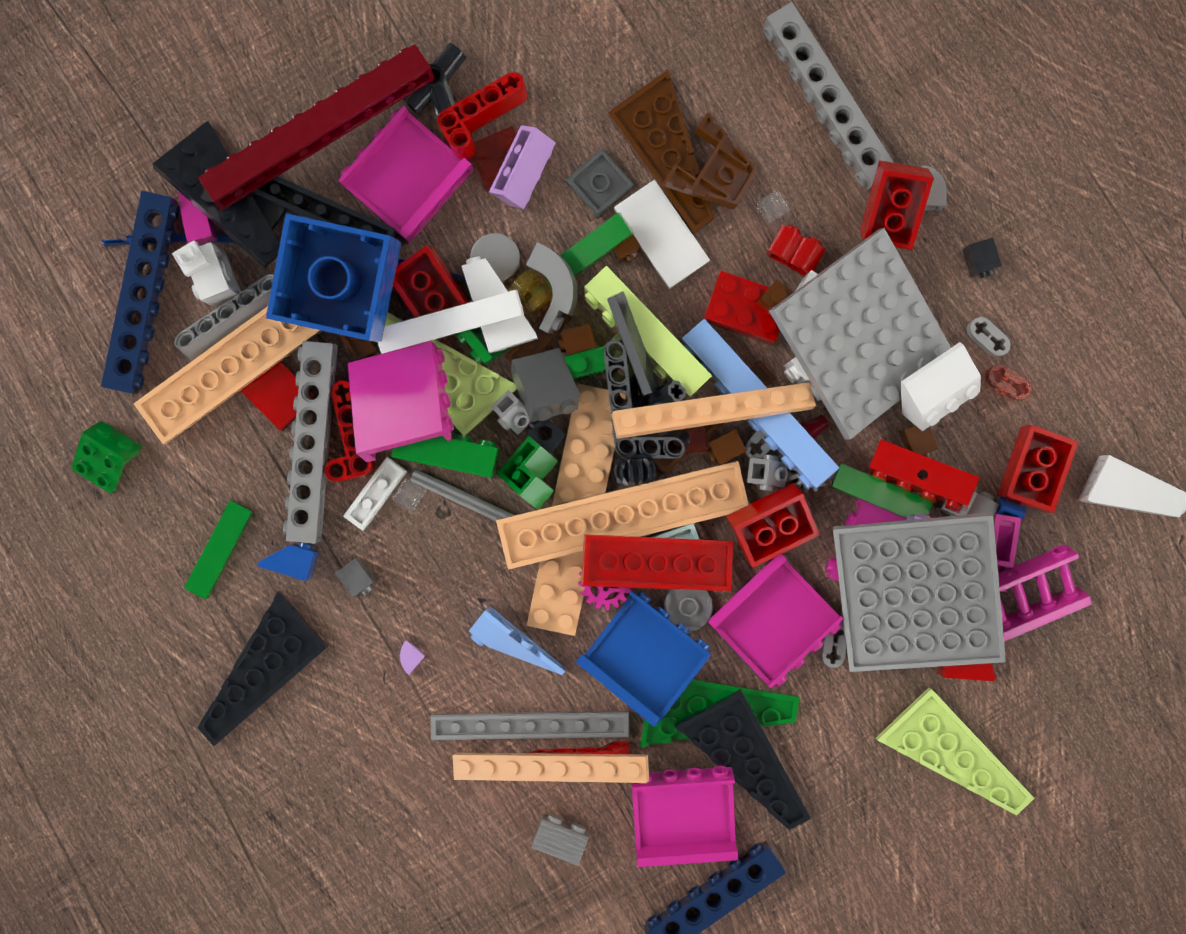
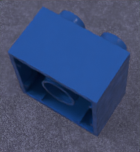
(333, 278)

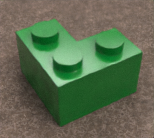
(526, 470)

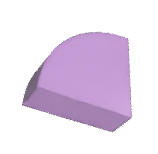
(410, 656)

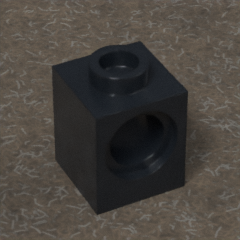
(550, 444)

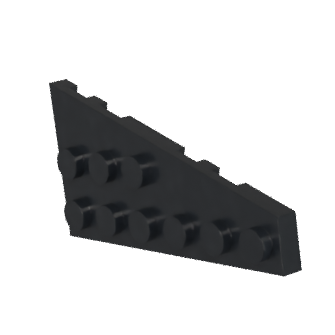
(241, 220)
(270, 659)
(735, 739)

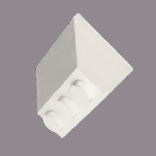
(940, 387)

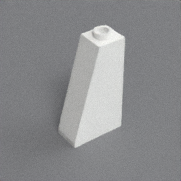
(483, 284)
(1128, 488)

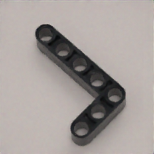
(628, 385)

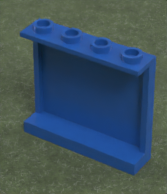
(645, 658)

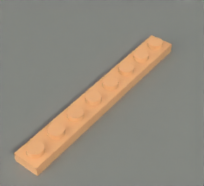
(713, 410)
(551, 767)

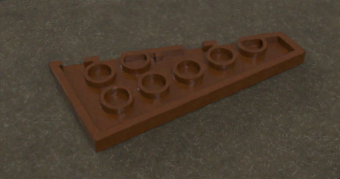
(660, 139)

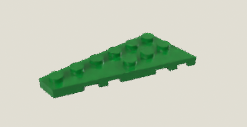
(768, 706)

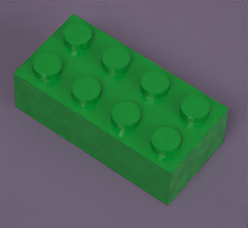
(455, 454)

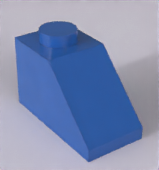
(294, 561)

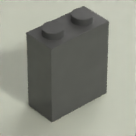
(545, 385)

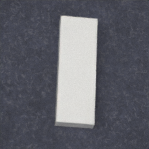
(375, 493)

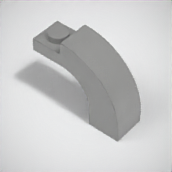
(562, 282)

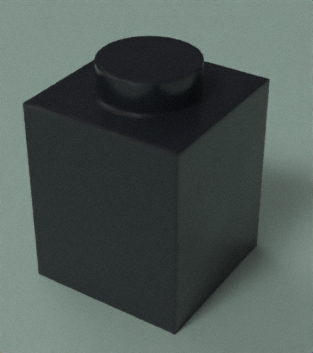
(982, 258)

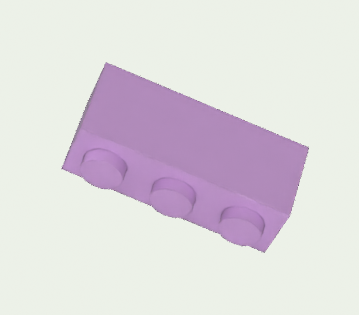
(522, 167)

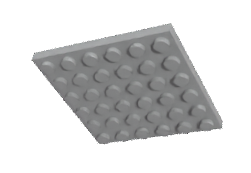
(860, 332)
(920, 593)

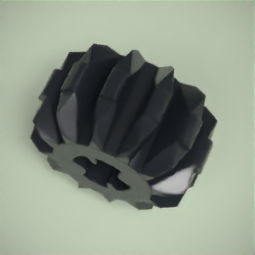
(634, 471)

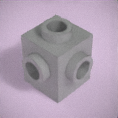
(511, 413)
(767, 472)

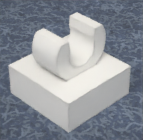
(191, 258)

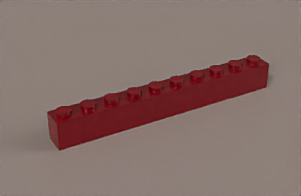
(316, 127)

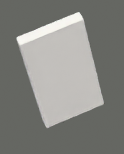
(662, 234)

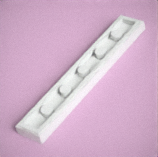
(451, 321)

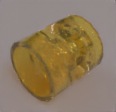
(532, 291)

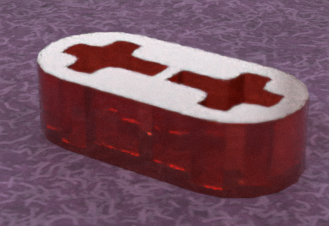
(1011, 378)

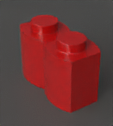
(795, 250)

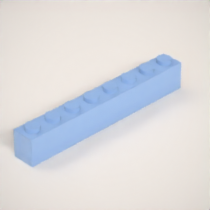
(781, 430)

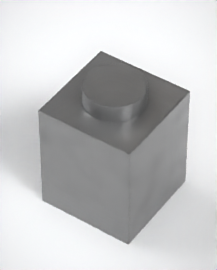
(356, 578)

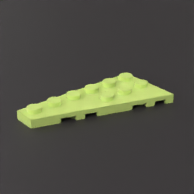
(469, 386)
(943, 743)

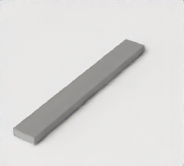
(529, 725)

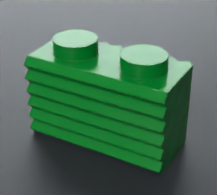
(586, 363)

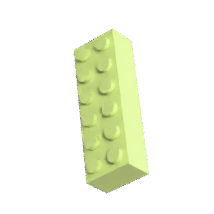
(664, 351)

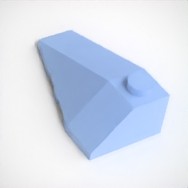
(503, 636)

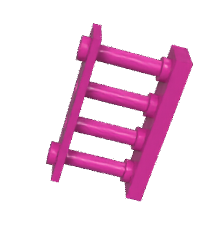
(1050, 606)

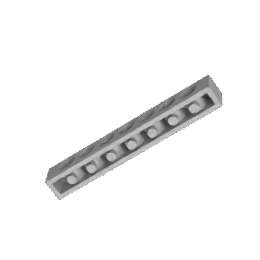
(789, 20)
(316, 480)

